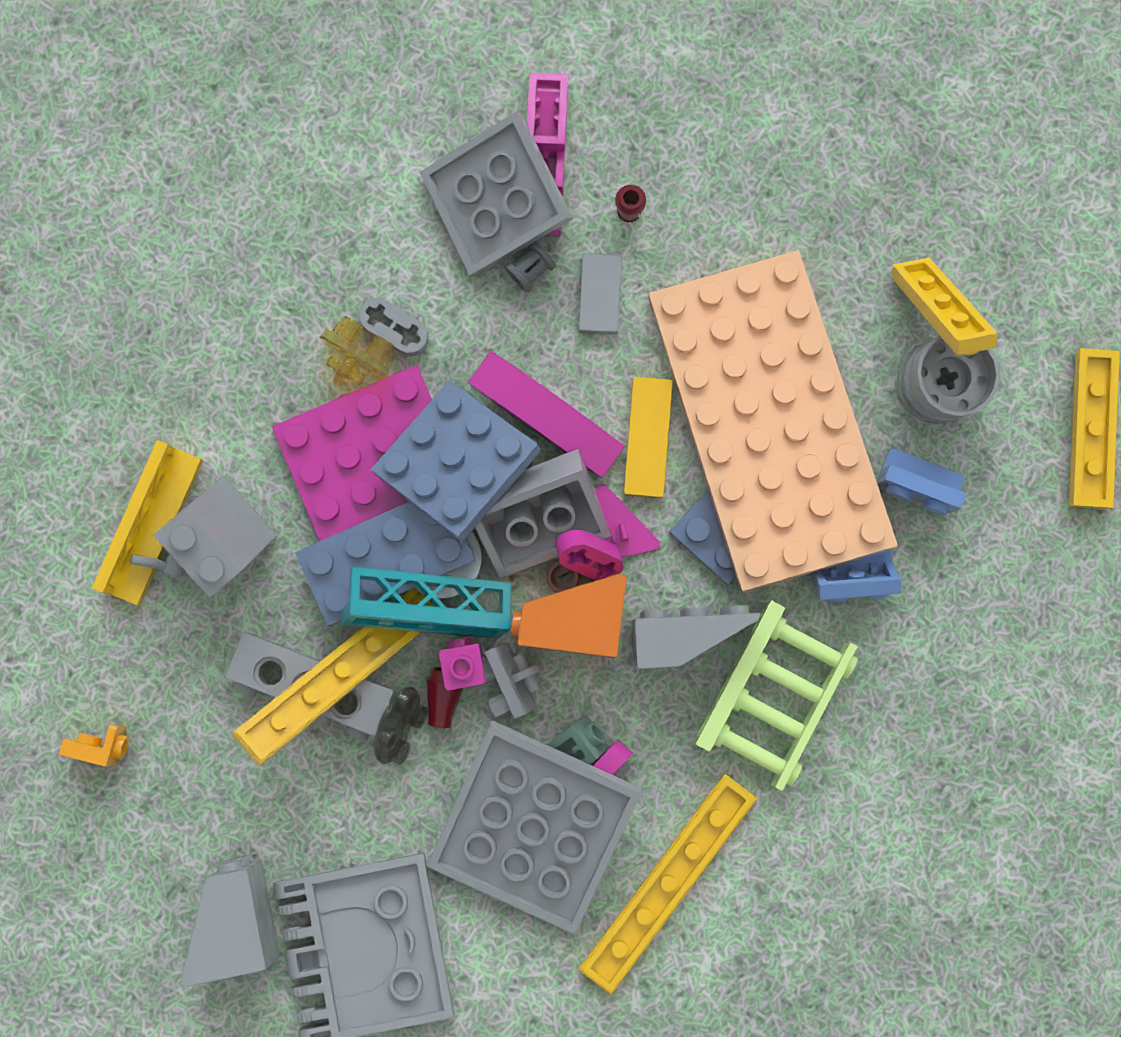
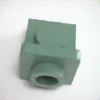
(582, 741)

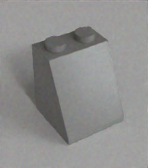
(215, 536)
(232, 925)

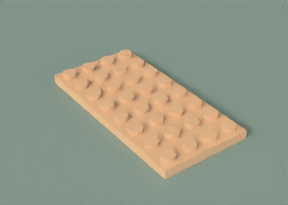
(771, 422)

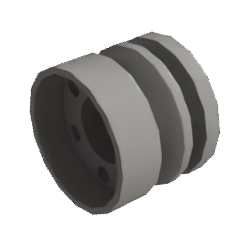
(969, 385)

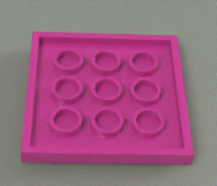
(341, 441)

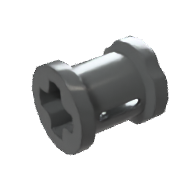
(536, 254)

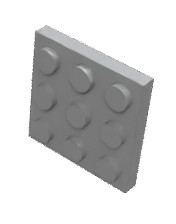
(496, 194)

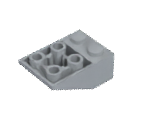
(676, 640)

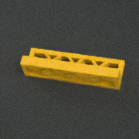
(164, 497)

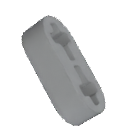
(399, 319)

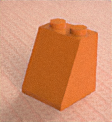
(575, 619)

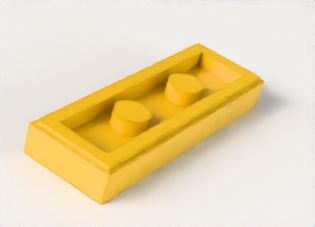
(648, 437)

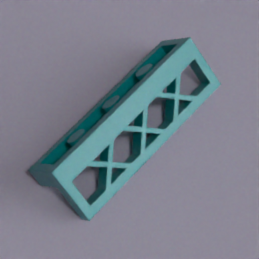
(427, 618)

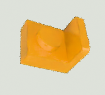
(89, 747)

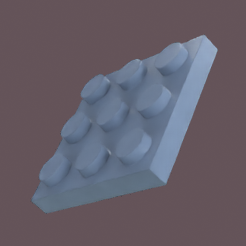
(456, 460)

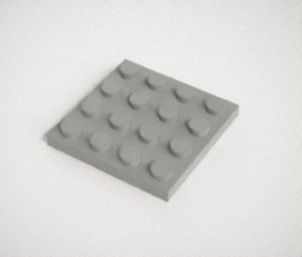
(534, 827)

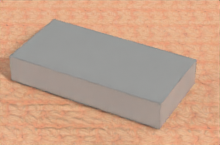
(600, 293)

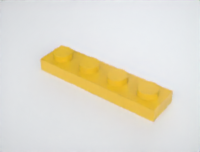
(944, 307)
(1094, 428)

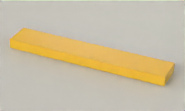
(322, 687)
(667, 884)

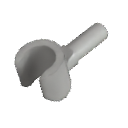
(170, 566)

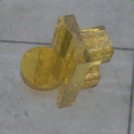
(343, 340)

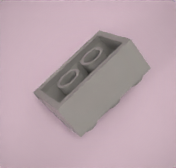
(538, 510)

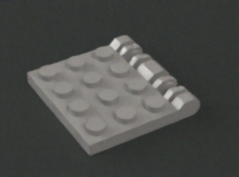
(371, 947)

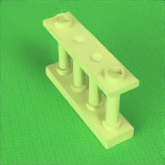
(753, 661)

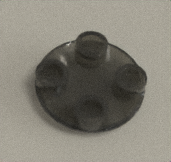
(395, 723)

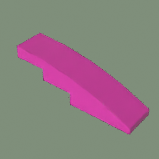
(548, 122)
(545, 413)

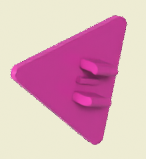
(625, 528)

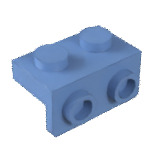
(922, 481)
(865, 577)

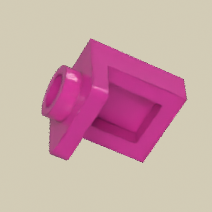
(462, 664)

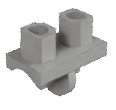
(515, 680)

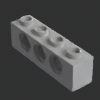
(255, 653)

